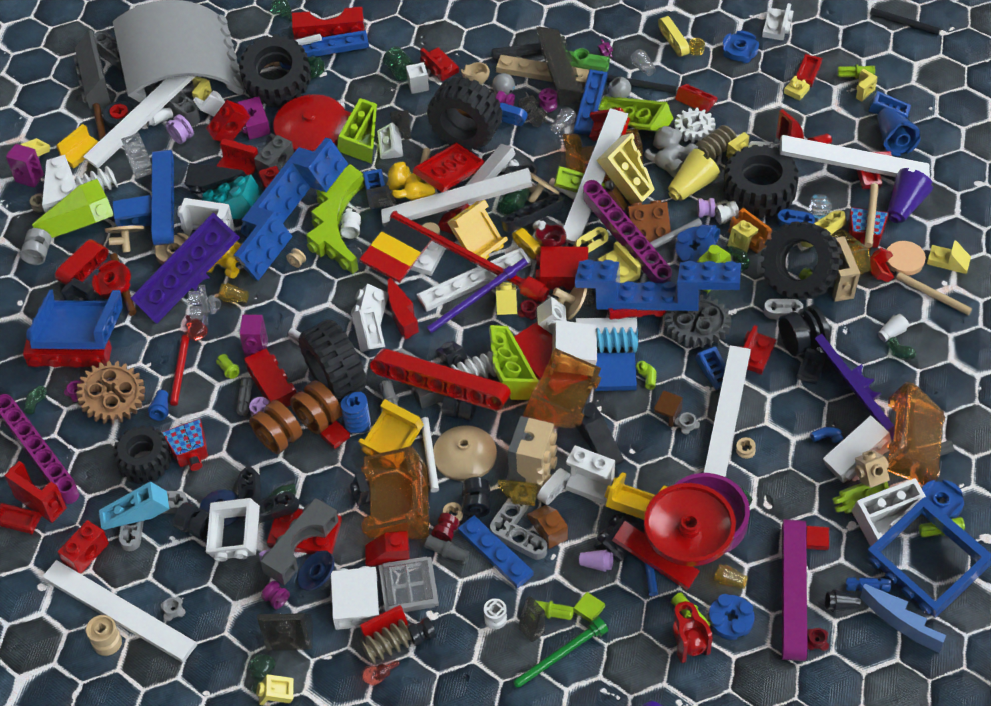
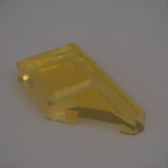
(519, 492)

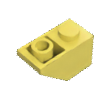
(506, 298)

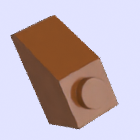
(549, 525)

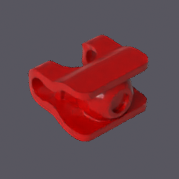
(692, 633)

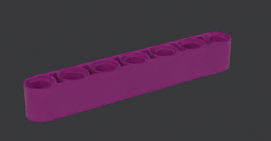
(625, 225)
(37, 449)
(794, 590)

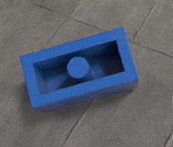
(133, 211)

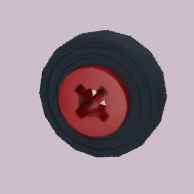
(116, 112)

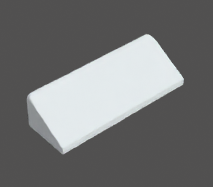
(494, 164)

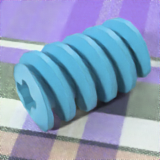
(617, 340)

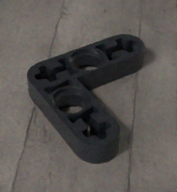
(278, 509)

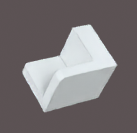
(417, 78)
(211, 104)

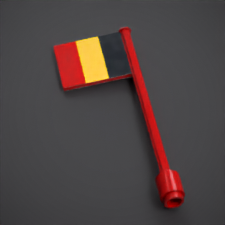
(404, 242)

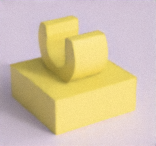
(796, 88)

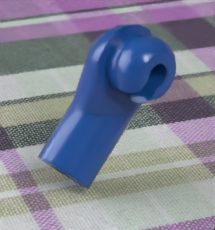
(834, 433)

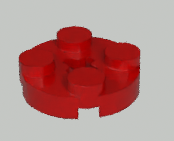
(107, 270)

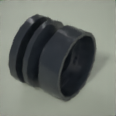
(801, 329)

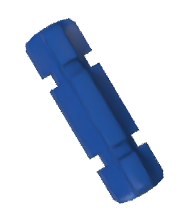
(853, 584)

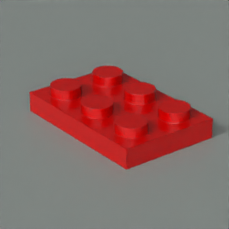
(309, 545)

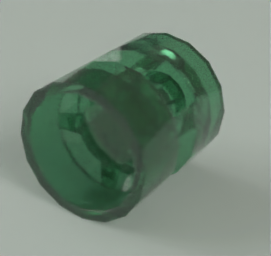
(396, 62)
(513, 201)

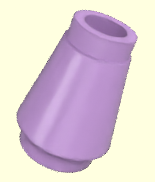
(598, 560)

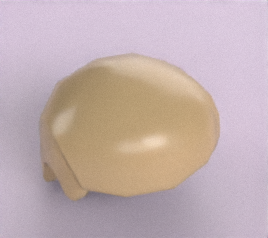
(476, 71)

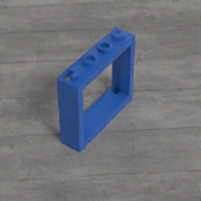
(950, 529)

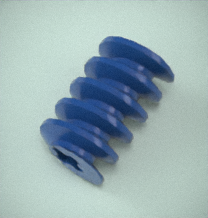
(356, 413)

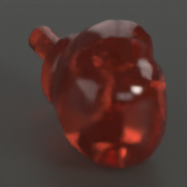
(196, 329)
(376, 674)

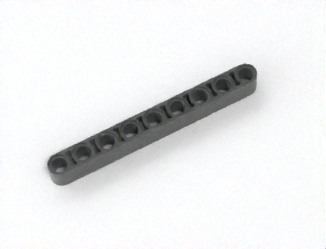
(179, 103)

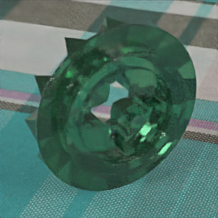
(319, 66)

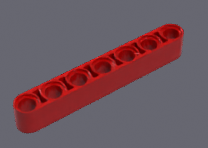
(440, 379)

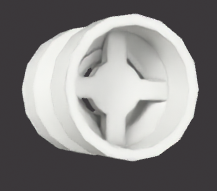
(726, 212)
(350, 225)
(498, 617)

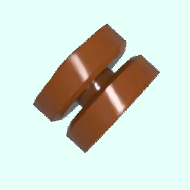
(316, 406)
(275, 426)

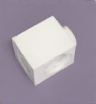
(549, 312)

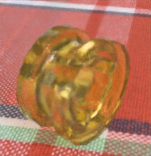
(697, 42)

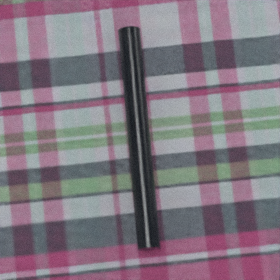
(905, 21)
(648, 85)

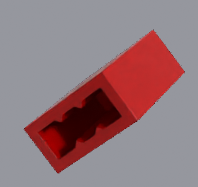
(559, 265)

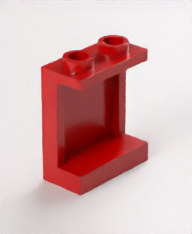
(46, 501)

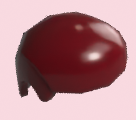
(551, 235)

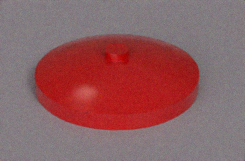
(310, 120)
(689, 524)

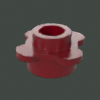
(528, 305)
(818, 633)

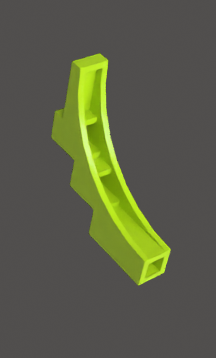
(327, 217)

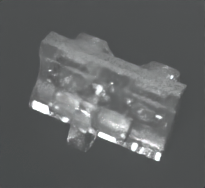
(205, 305)

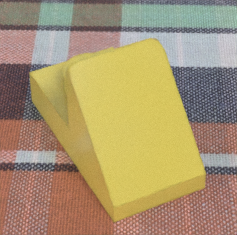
(952, 259)

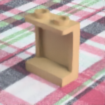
(847, 274)

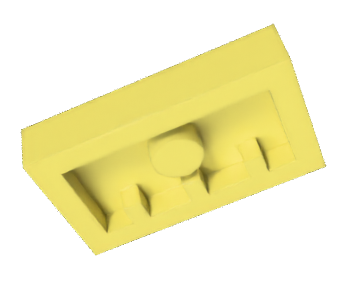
(629, 267)

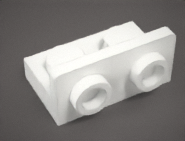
(777, 23)
(429, 259)

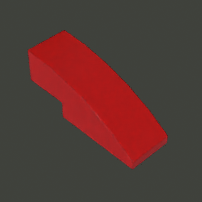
(788, 126)
(402, 310)

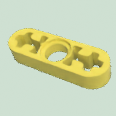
(673, 36)
(831, 222)

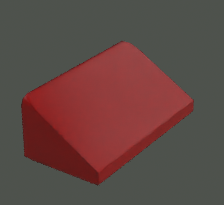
(695, 97)
(383, 620)

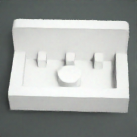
(369, 298)

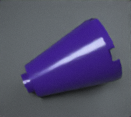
(908, 193)

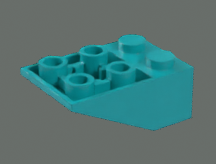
(239, 195)

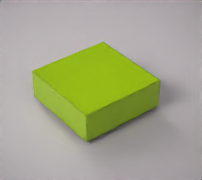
(589, 607)

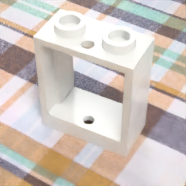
(230, 509)

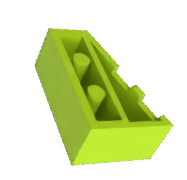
(359, 131)

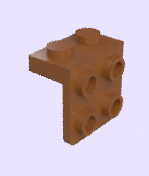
(650, 218)

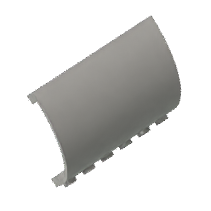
(174, 41)

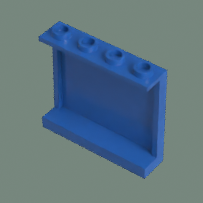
(74, 323)

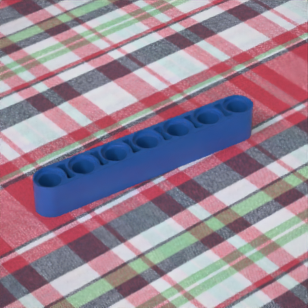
(162, 197)

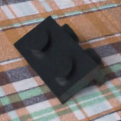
(606, 536)

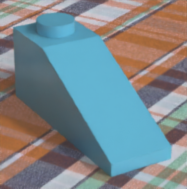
(134, 507)

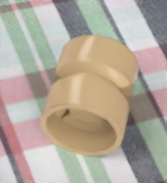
(104, 635)

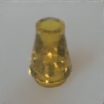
(231, 293)
(729, 576)

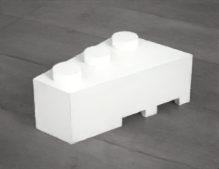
(57, 182)
(866, 437)
(884, 509)

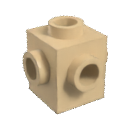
(872, 468)

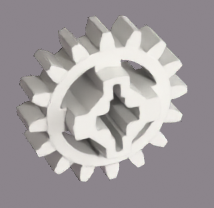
(695, 124)

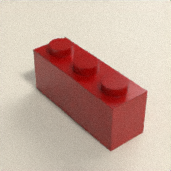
(269, 378)

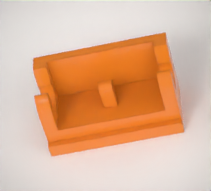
(764, 232)

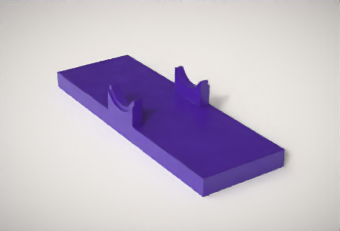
(185, 268)
(858, 384)

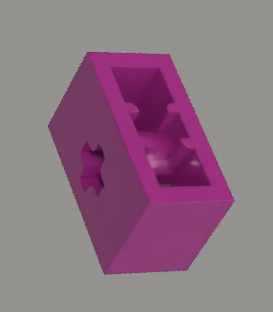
(258, 123)
(25, 165)
(253, 334)

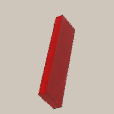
(638, 545)

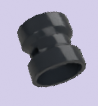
(421, 631)

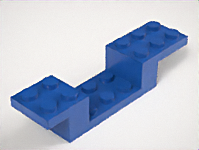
(279, 199)
(656, 296)

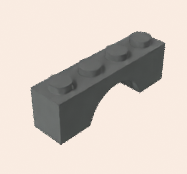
(314, 521)

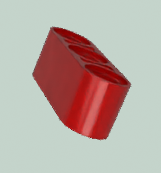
(82, 262)

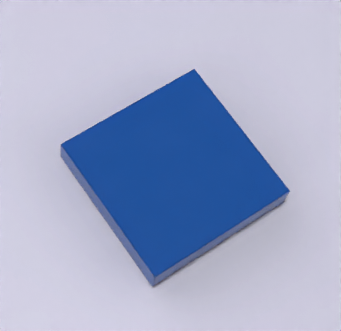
(617, 371)

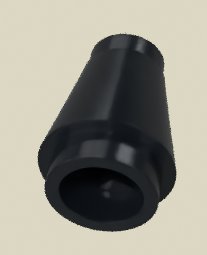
(841, 601)

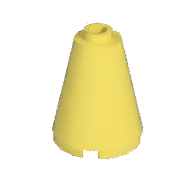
(693, 175)

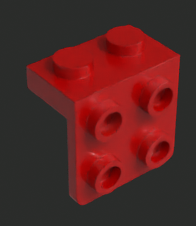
(238, 156)

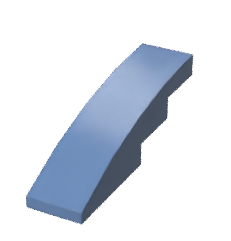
(894, 613)

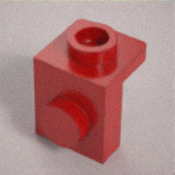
(878, 265)

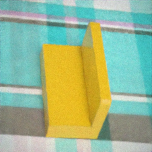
(76, 146)

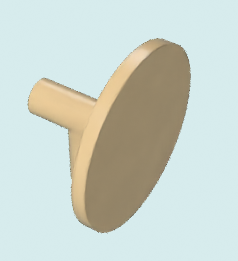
(536, 190)
(124, 239)
(573, 300)

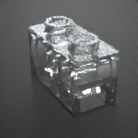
(137, 155)

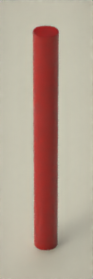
(179, 370)

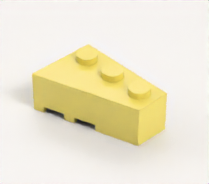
(626, 169)

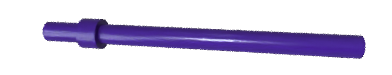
(508, 273)

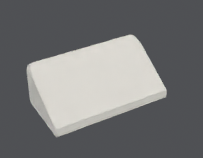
(390, 142)
(368, 329)

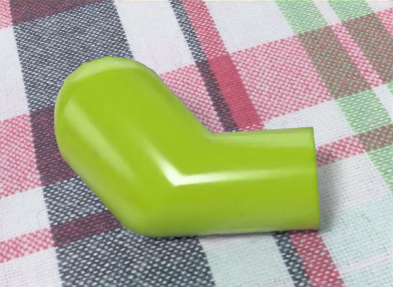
(648, 373)

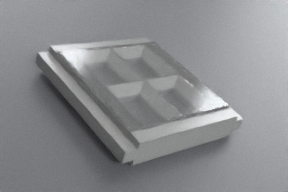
(409, 584)

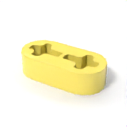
(589, 237)

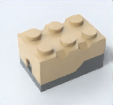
(532, 452)

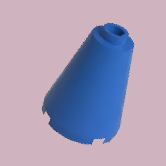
(897, 132)

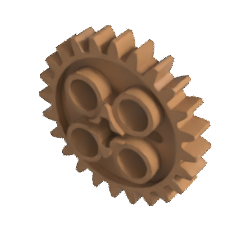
(123, 380)

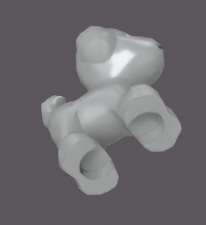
(672, 153)

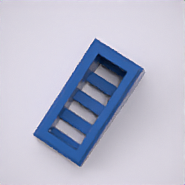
(881, 101)
(373, 175)
(701, 359)

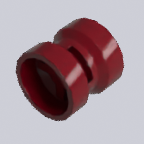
(446, 526)

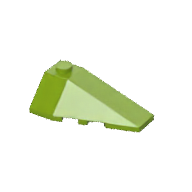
(642, 113)
(78, 209)
(511, 363)

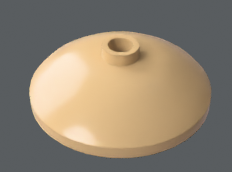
(464, 461)

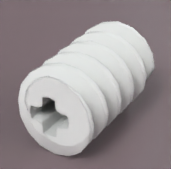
(105, 178)
(478, 366)

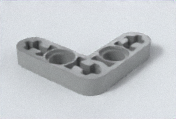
(137, 528)
(512, 529)

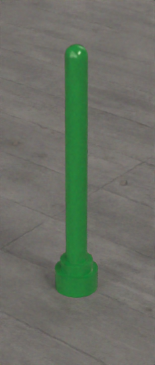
(596, 628)

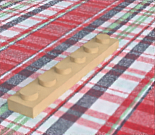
(532, 69)

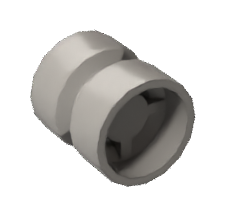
(35, 246)

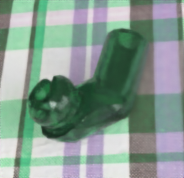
(740, 255)
(901, 351)
(33, 398)
(281, 489)

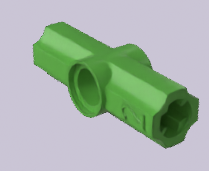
(582, 59)

